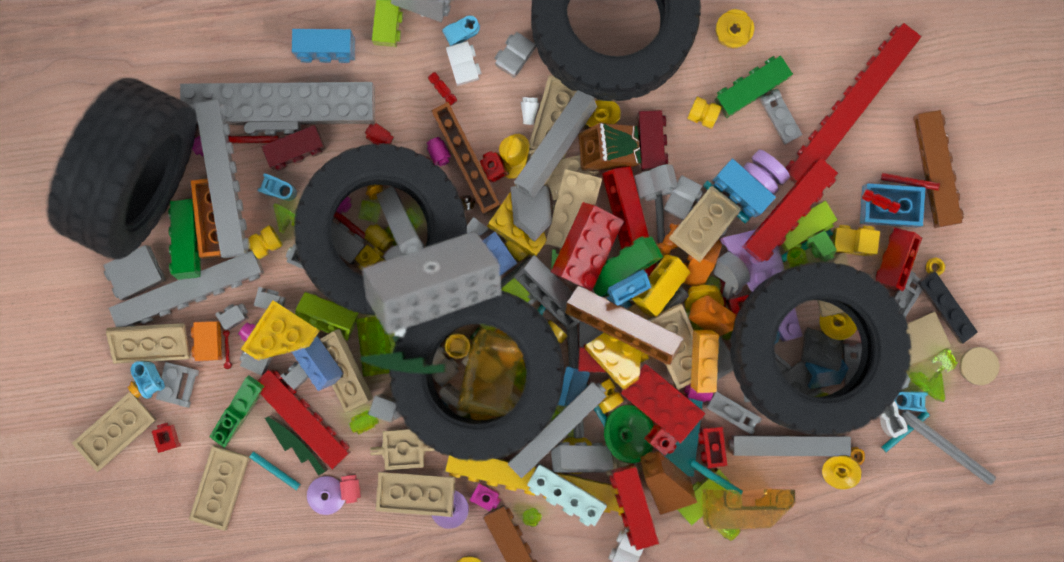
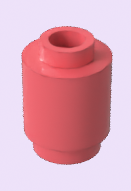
(350, 488)

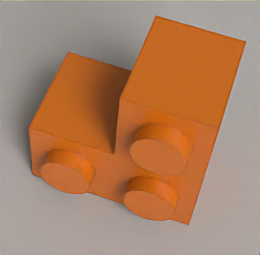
(701, 270)

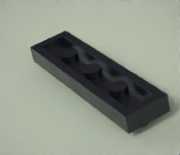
(947, 307)

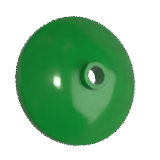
(635, 427)

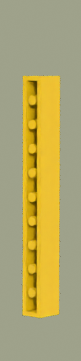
(499, 472)

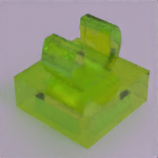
(369, 211)
(947, 360)

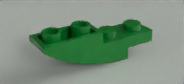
(237, 411)

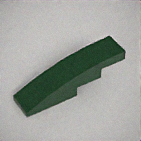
(397, 362)
(290, 439)

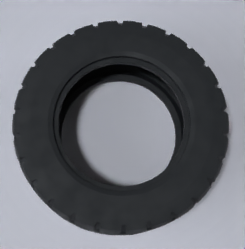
(607, 75)
(121, 167)
(354, 170)
(882, 336)
(494, 437)

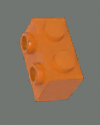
(712, 316)
(206, 341)

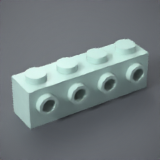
(567, 495)

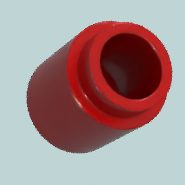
(378, 134)

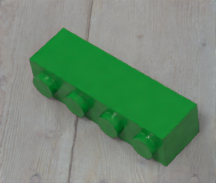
(754, 86)
(184, 245)
(630, 261)

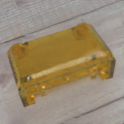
(489, 375)
(725, 511)

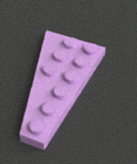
(760, 272)

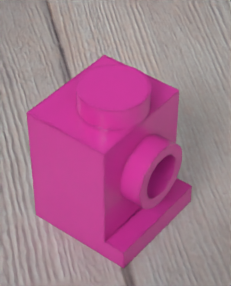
(482, 490)

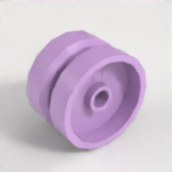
(767, 171)

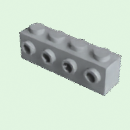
(546, 288)

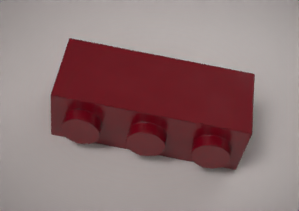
(652, 139)
(293, 148)

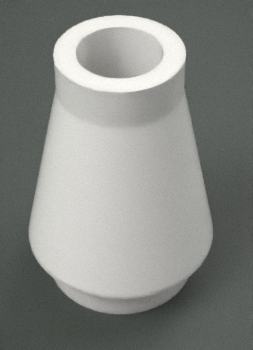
(529, 109)

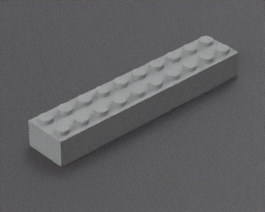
(288, 101)

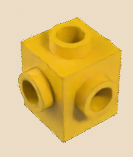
(369, 257)

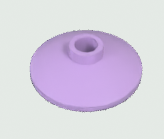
(327, 485)
(459, 514)

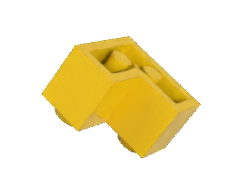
(856, 242)

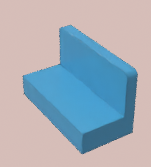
(629, 287)
(825, 377)
(573, 385)

